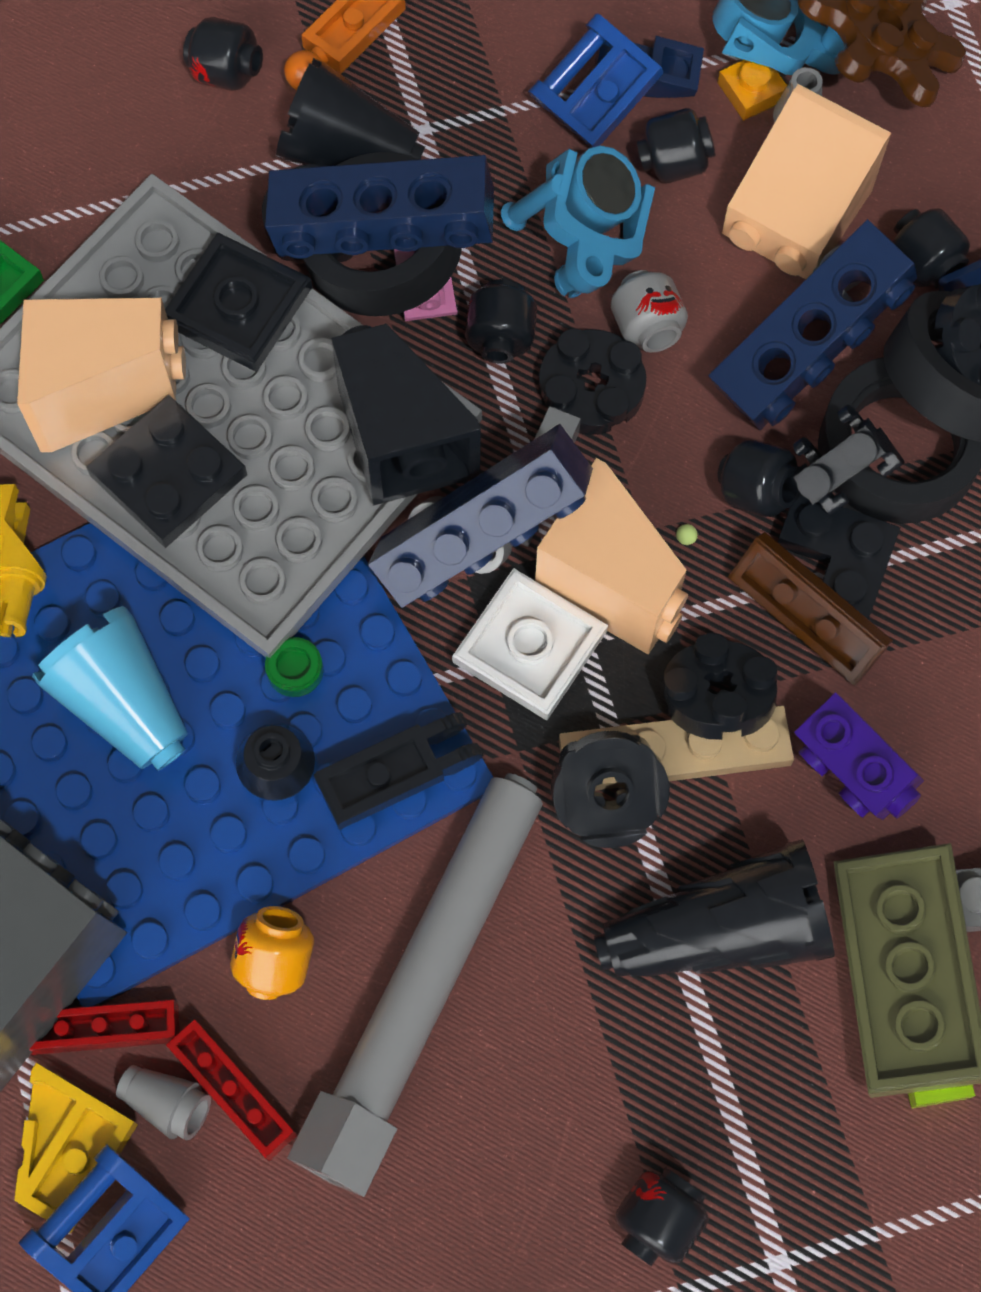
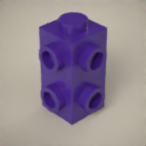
(863, 761)

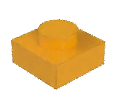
(751, 87)

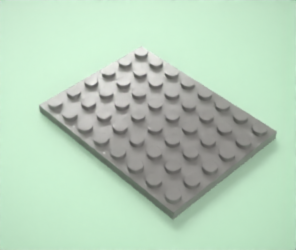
(301, 511)

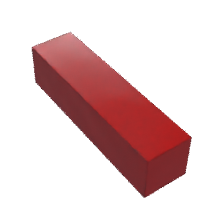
(111, 1027)
(231, 1090)

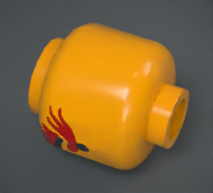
(272, 952)

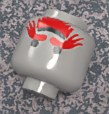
(649, 310)

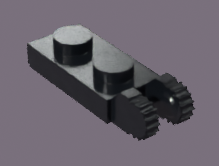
(393, 770)

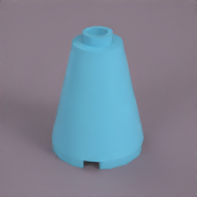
(116, 690)

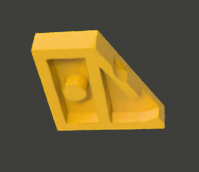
(62, 1139)

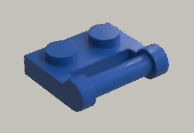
(607, 91)
(120, 1243)

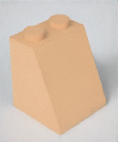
(806, 183)
(94, 365)
(614, 564)

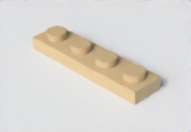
(696, 757)

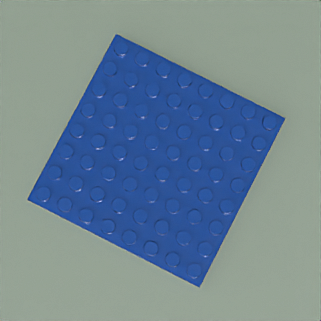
(189, 844)

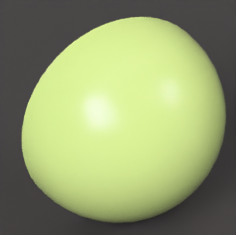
(686, 534)

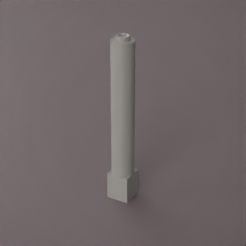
(350, 1129)

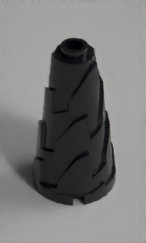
(751, 915)

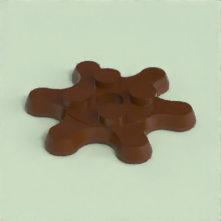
(891, 40)

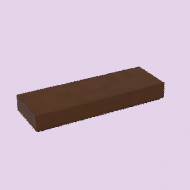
(809, 608)

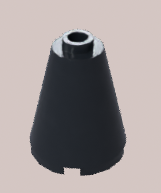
(340, 121)

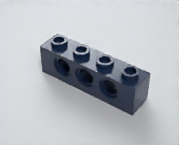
(356, 193)
(863, 257)

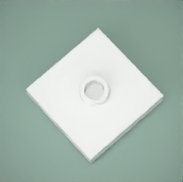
(530, 644)

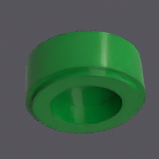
(295, 668)

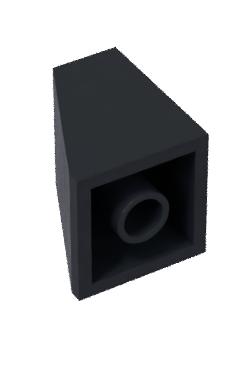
(402, 417)

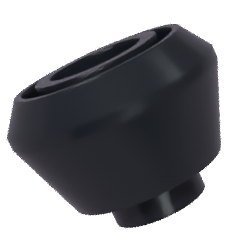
(275, 762)

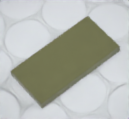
(910, 970)

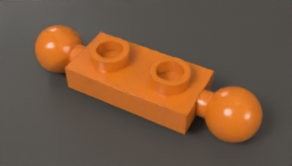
(342, 35)

